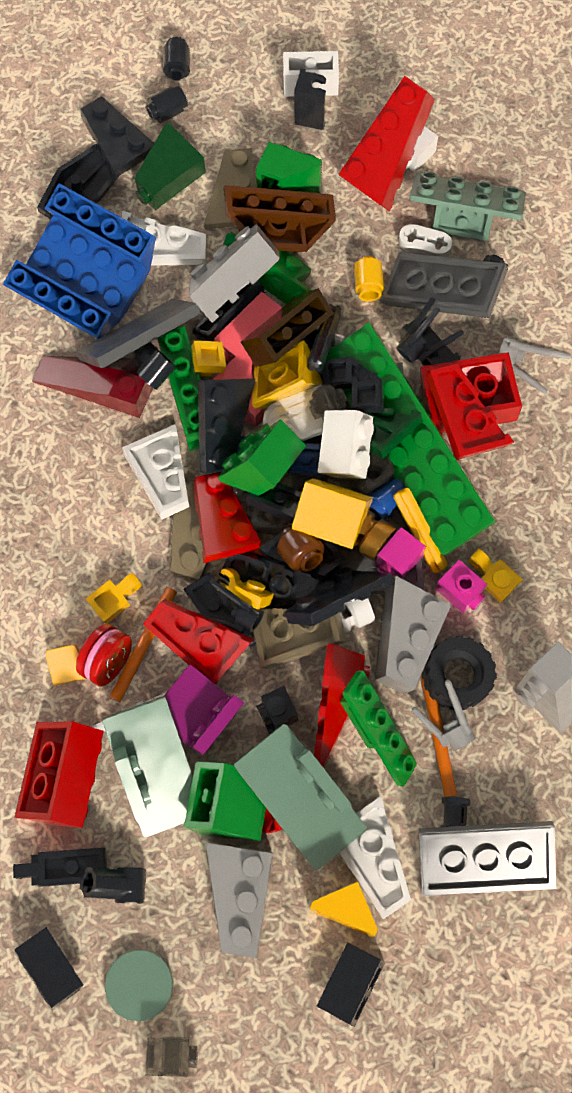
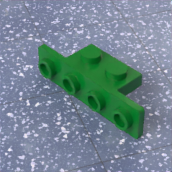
(283, 277)
(377, 727)

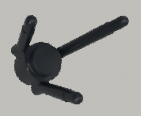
(412, 344)
(244, 614)

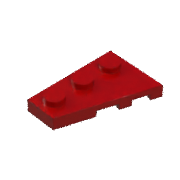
(464, 417)
(222, 520)
(197, 639)

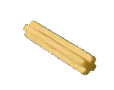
(419, 528)

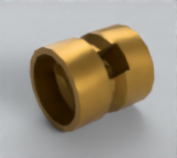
(374, 536)

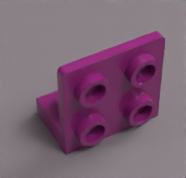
(199, 709)

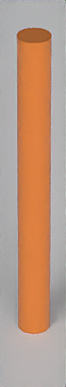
(137, 655)
(441, 752)

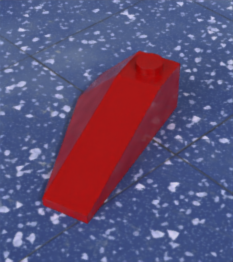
(338, 671)

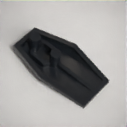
(84, 174)

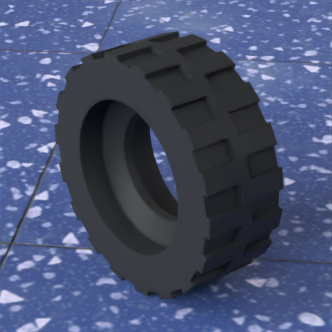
(475, 655)

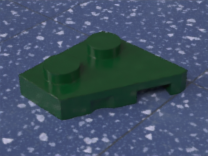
(391, 430)

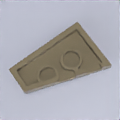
(186, 542)
(283, 642)

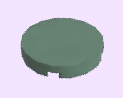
(139, 985)

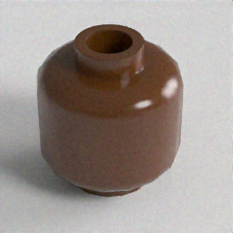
(300, 550)

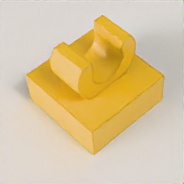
(208, 357)

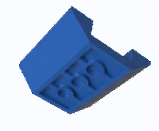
(84, 264)

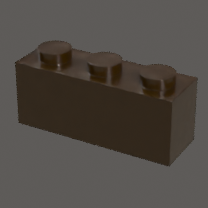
(287, 327)

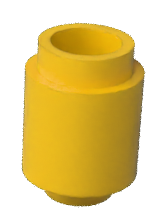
(368, 278)

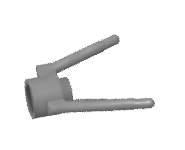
(517, 353)
(457, 731)

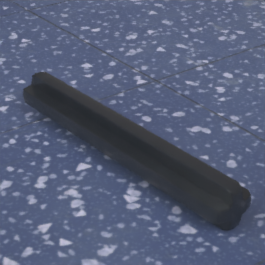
(324, 340)

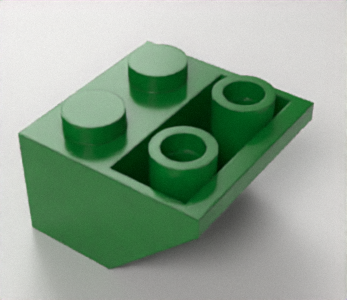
(288, 170)
(262, 458)
(223, 804)

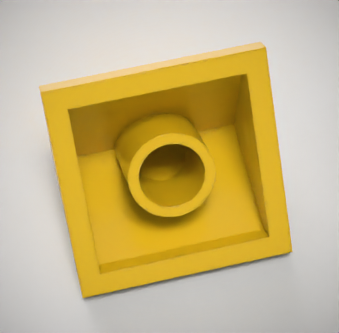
(284, 377)
(331, 512)
(347, 908)

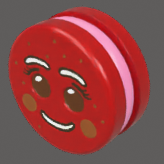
(103, 655)

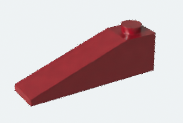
(112, 386)

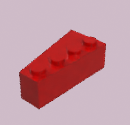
(389, 144)

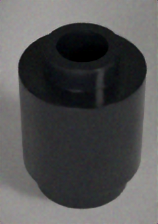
(176, 58)
(166, 104)

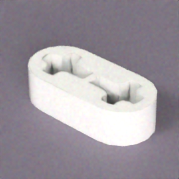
(425, 241)

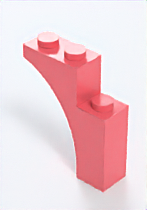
(238, 361)

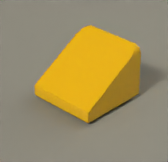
(63, 664)

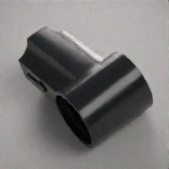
(153, 365)
(118, 884)

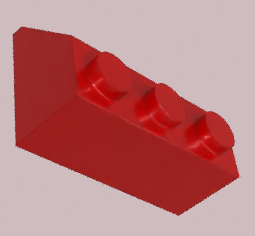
(492, 379)
(59, 773)

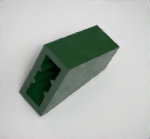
(168, 168)

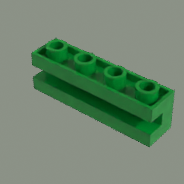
(183, 381)

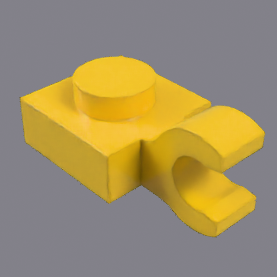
(499, 576)
(250, 591)
(110, 599)

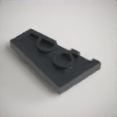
(116, 136)
(221, 419)
(275, 575)
(330, 595)

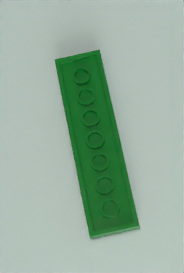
(423, 457)

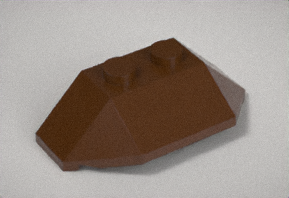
(286, 217)

